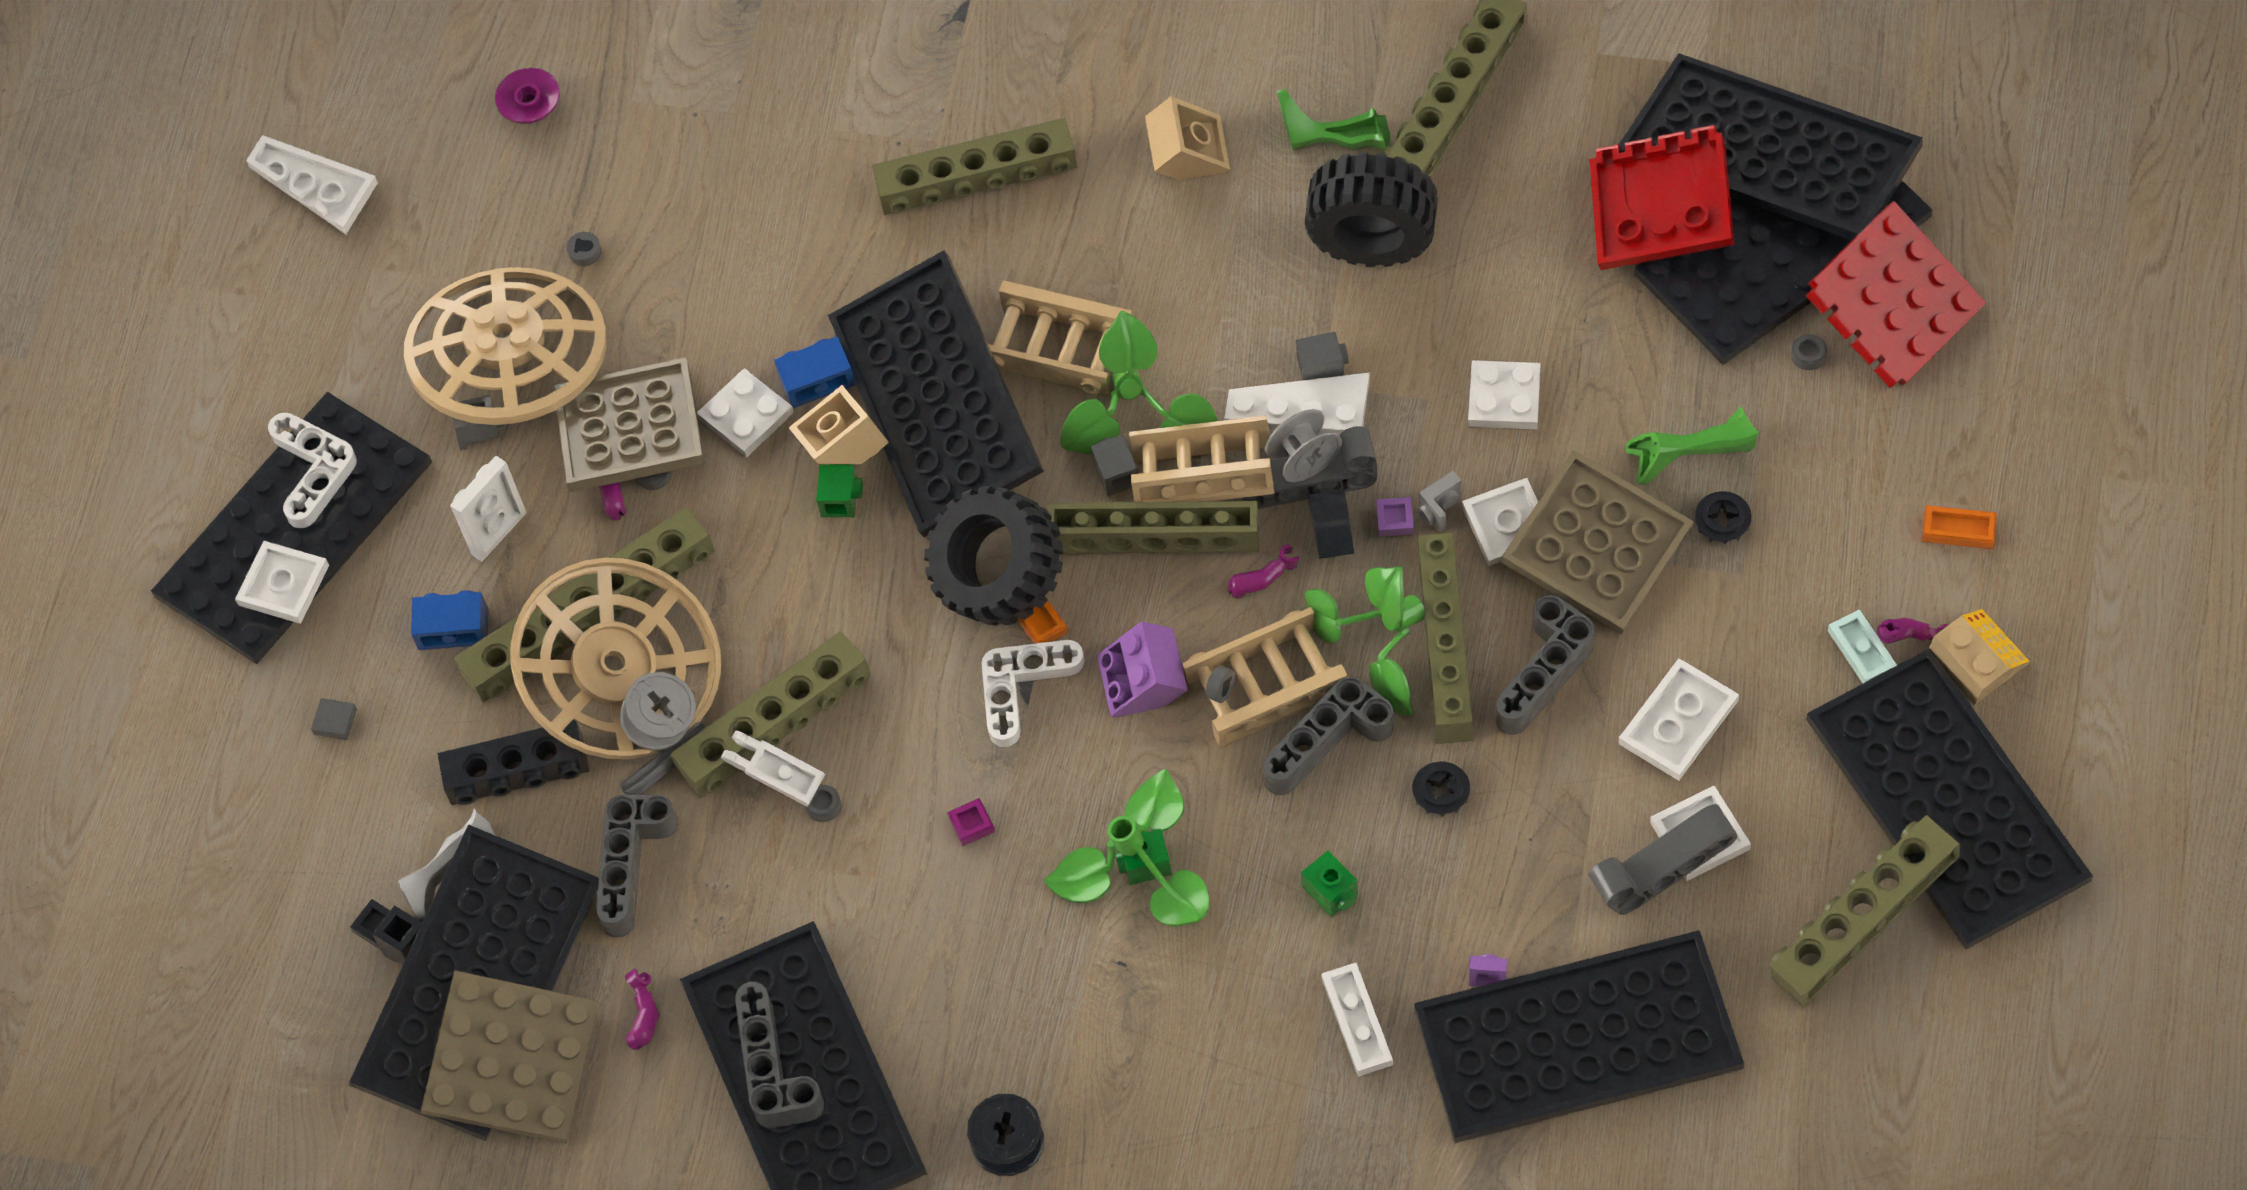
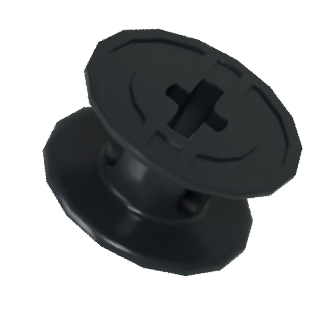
(991, 1120)

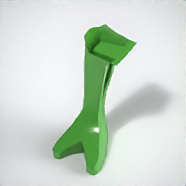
(1351, 133)
(1660, 449)

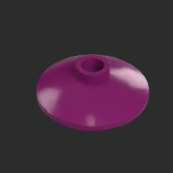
(523, 86)

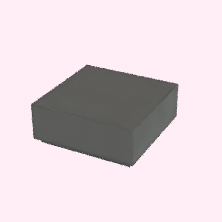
(334, 719)

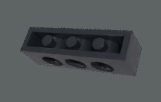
(497, 755)

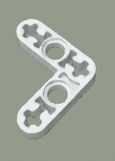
(322, 467)
(1007, 678)

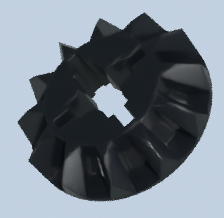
(1734, 507)
(1435, 775)

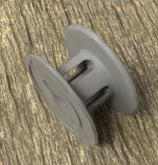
(1299, 440)
(657, 692)

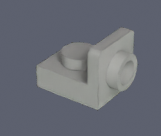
(1438, 496)

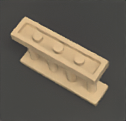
(1052, 308)
(1207, 482)
(1265, 709)

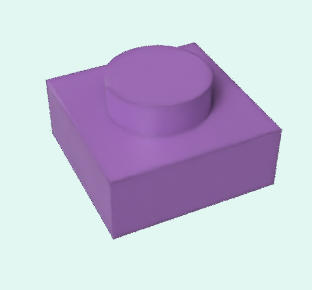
(1395, 516)
(1487, 969)

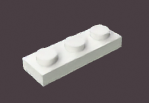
(1357, 1019)

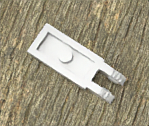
(776, 769)

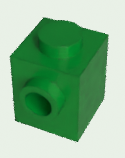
(838, 490)
(1155, 849)
(1330, 884)

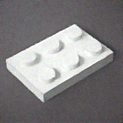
(488, 508)
(1678, 719)

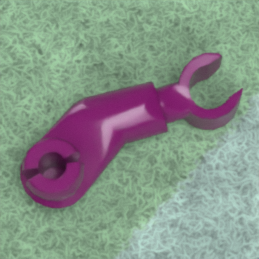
(612, 500)
(1261, 579)
(1903, 628)
(648, 1014)

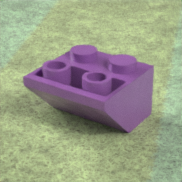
(1142, 670)

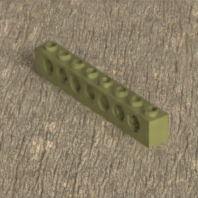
(1447, 119)
(652, 548)

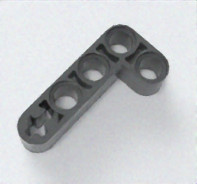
(1350, 470)
(1538, 670)
(1322, 738)
(1664, 861)
(627, 864)
(767, 1054)

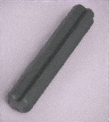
(656, 767)

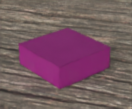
(971, 822)

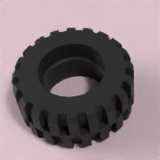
(1371, 209)
(956, 546)

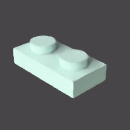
(1861, 646)

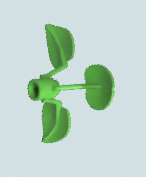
(1123, 351)
(1398, 613)
(1154, 805)

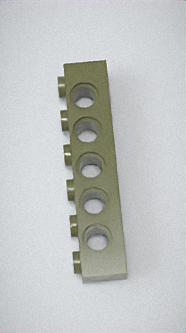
(982, 153)
(1157, 527)
(1445, 638)
(777, 696)
(1807, 981)

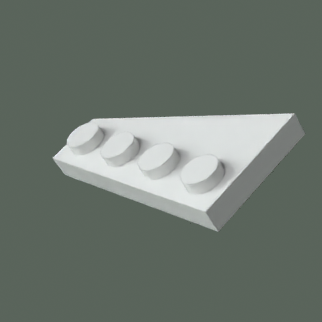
(316, 182)
(1338, 398)

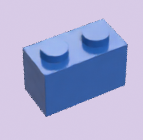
(814, 371)
(449, 620)

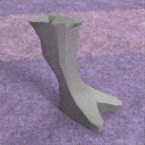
(421, 885)

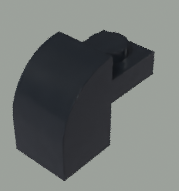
(1331, 522)
(387, 929)

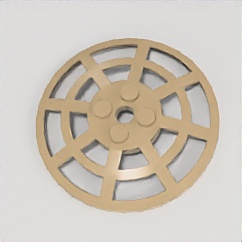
(505, 353)
(606, 640)

